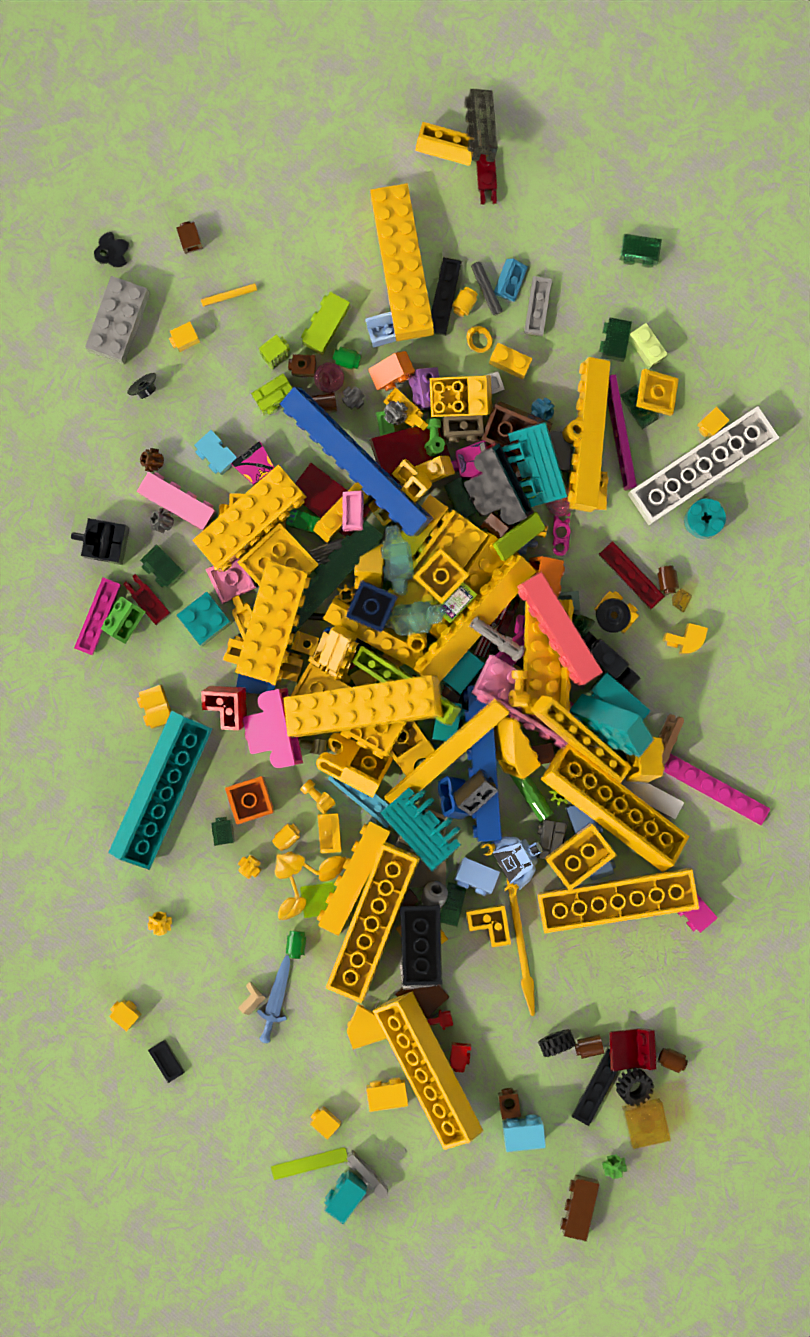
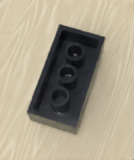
(421, 945)

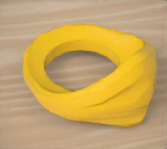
(482, 330)

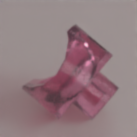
(559, 507)

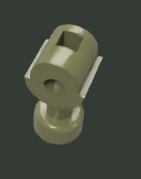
(316, 747)

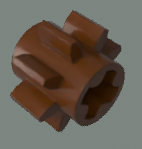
(151, 460)

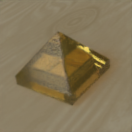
(681, 599)

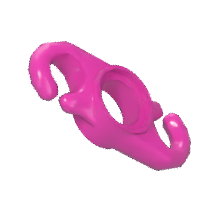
(563, 540)

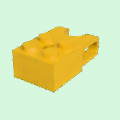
(412, 748)
(354, 764)

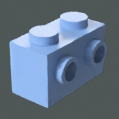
(476, 876)

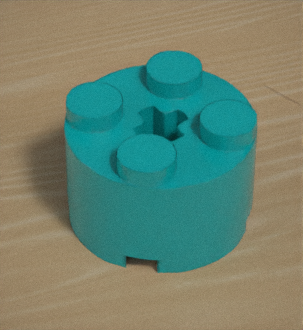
(700, 528)

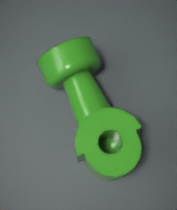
(436, 443)

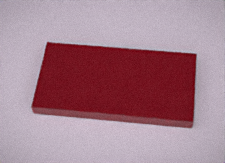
(404, 444)
(322, 493)

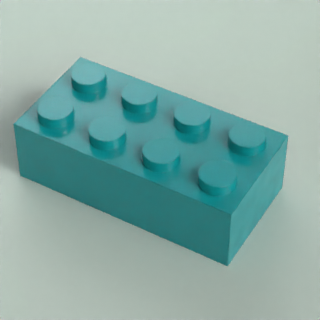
(613, 725)

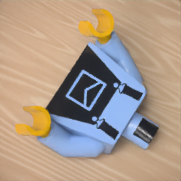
(515, 859)

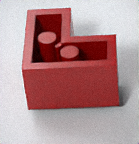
(230, 703)

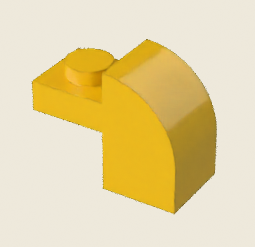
(414, 481)
(690, 642)

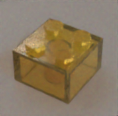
(646, 1123)

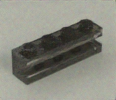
(481, 124)

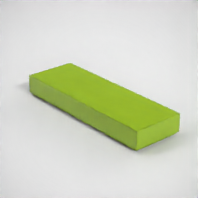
(519, 536)

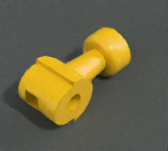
(518, 697)
(323, 801)

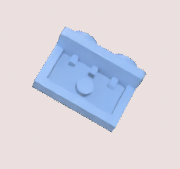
(381, 329)

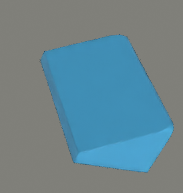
(510, 279)

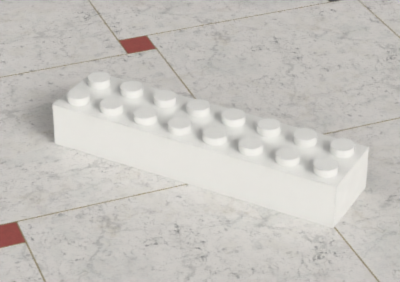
(703, 465)

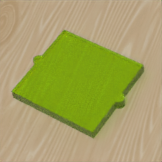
(316, 898)

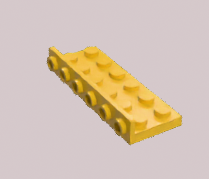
(249, 519)
(457, 538)
(272, 622)
(545, 672)
(379, 738)

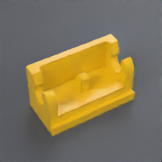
(329, 833)

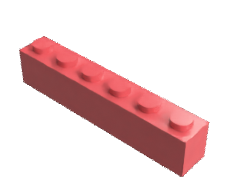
(559, 629)

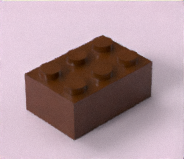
(508, 419)

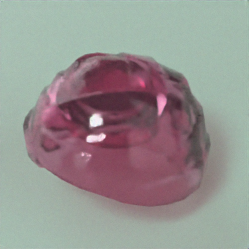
(329, 377)

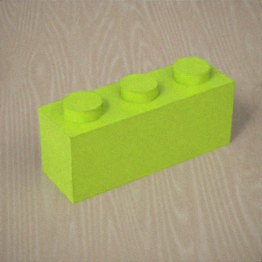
(325, 323)

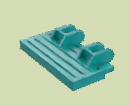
(539, 464)
(420, 829)

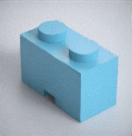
(210, 448)

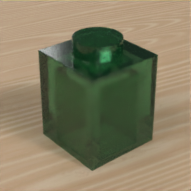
(222, 831)

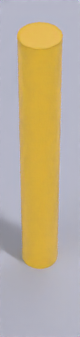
(229, 294)

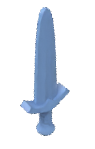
(275, 1000)

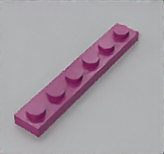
(716, 789)

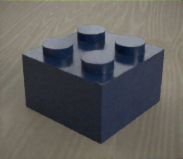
(371, 606)

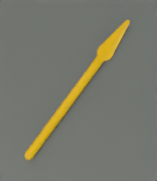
(526, 982)

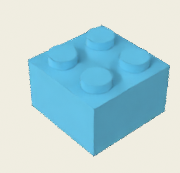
(523, 1133)

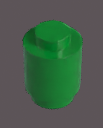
(347, 358)
(296, 944)

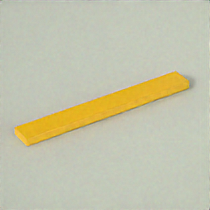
(450, 750)

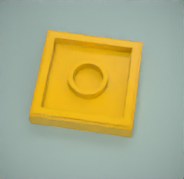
(657, 392)

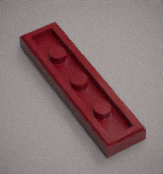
(631, 575)

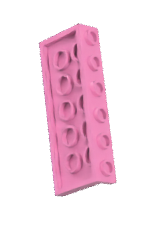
(496, 683)

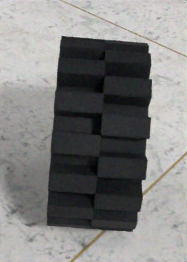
(557, 1043)
(641, 1093)

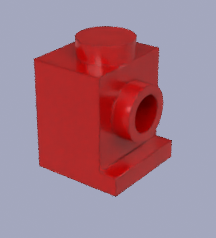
(459, 1056)

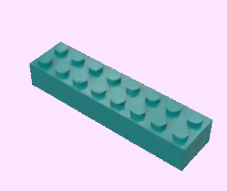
(160, 790)

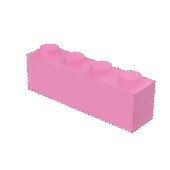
(175, 501)

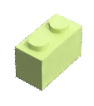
(647, 346)

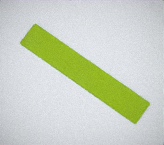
(309, 1163)

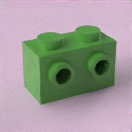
(122, 620)

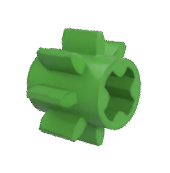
(614, 1166)

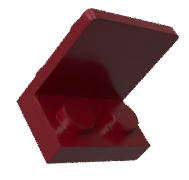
(633, 1049)

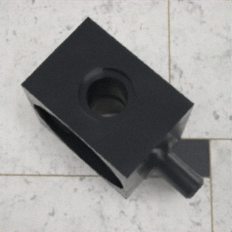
(103, 541)

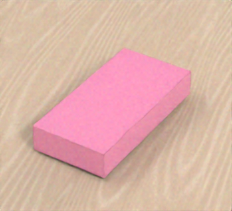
(352, 510)

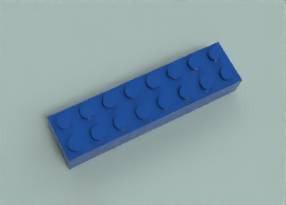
(483, 757)

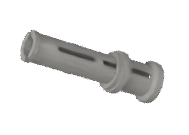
(504, 643)

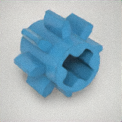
(543, 408)

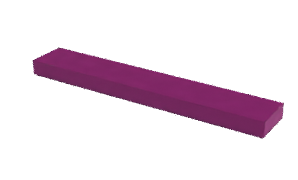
(620, 435)

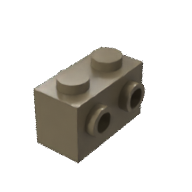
(462, 427)

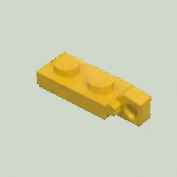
(414, 414)
(241, 614)

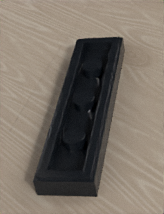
(445, 294)
(595, 1090)

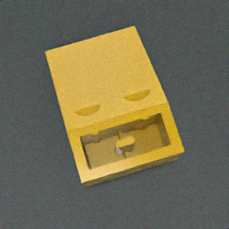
(461, 396)
(513, 749)

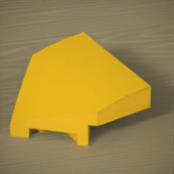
(364, 1028)

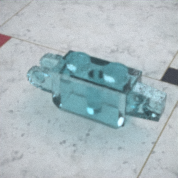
(397, 559)
(414, 617)

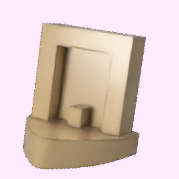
(252, 1001)

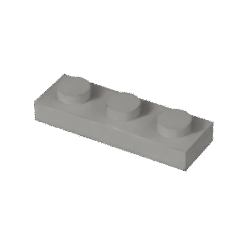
(537, 306)

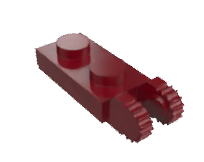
(486, 179)
(148, 601)

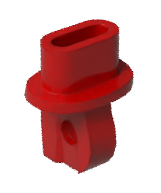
(444, 1019)

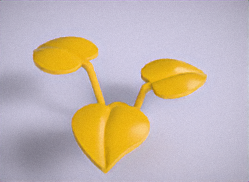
(292, 864)

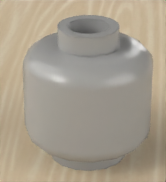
(434, 894)

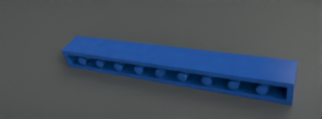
(355, 461)

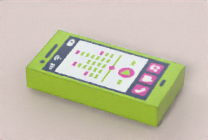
(458, 601)

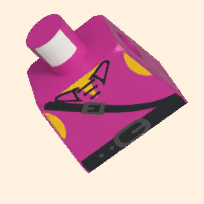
(253, 463)

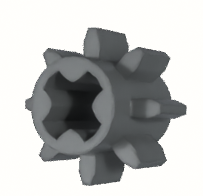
(353, 397)
(395, 412)
(161, 520)

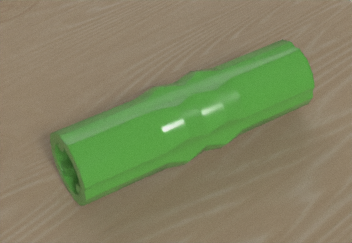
(533, 797)

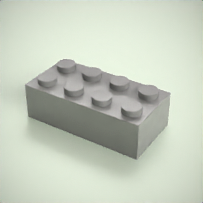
(117, 320)

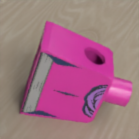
(465, 460)

